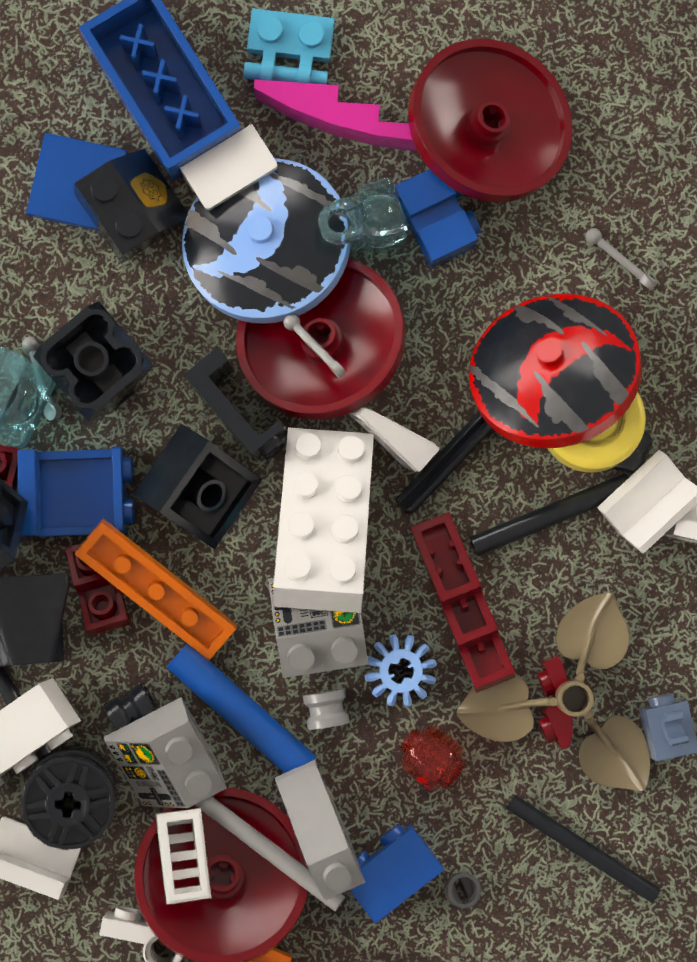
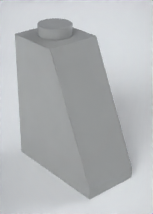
(319, 830)

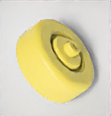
(608, 447)

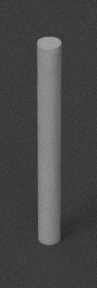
(265, 848)

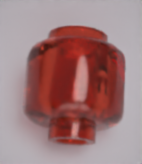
(432, 758)

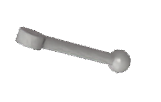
(594, 237)
(292, 323)
(52, 410)

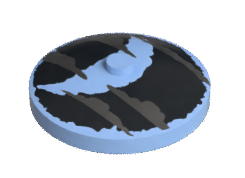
(264, 247)

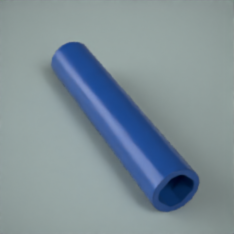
(239, 710)

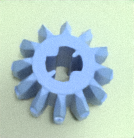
(407, 683)

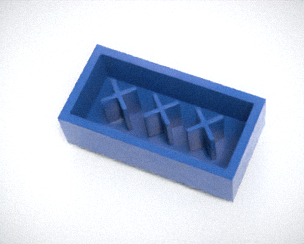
(160, 81)

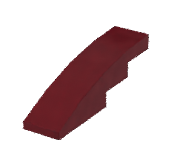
(463, 602)

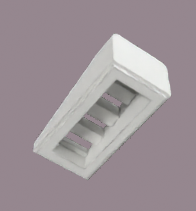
(404, 445)
(199, 853)

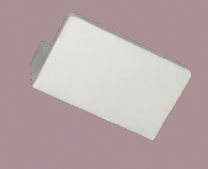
(229, 168)
(650, 502)
(31, 862)

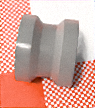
(326, 709)

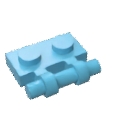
(291, 37)

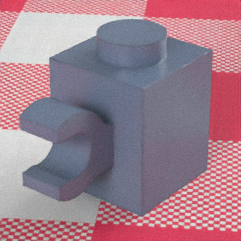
(668, 727)

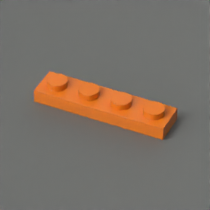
(156, 589)

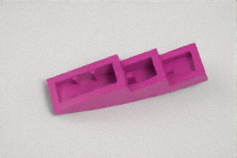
(319, 108)

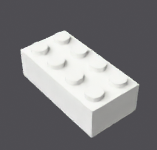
(323, 520)

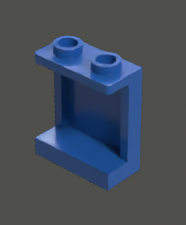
(75, 491)

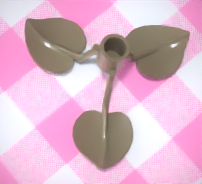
(596, 636)

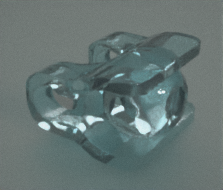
(373, 218)
(23, 397)

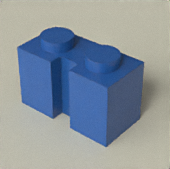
(437, 218)
(394, 871)

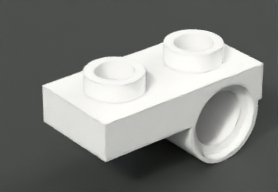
(129, 926)

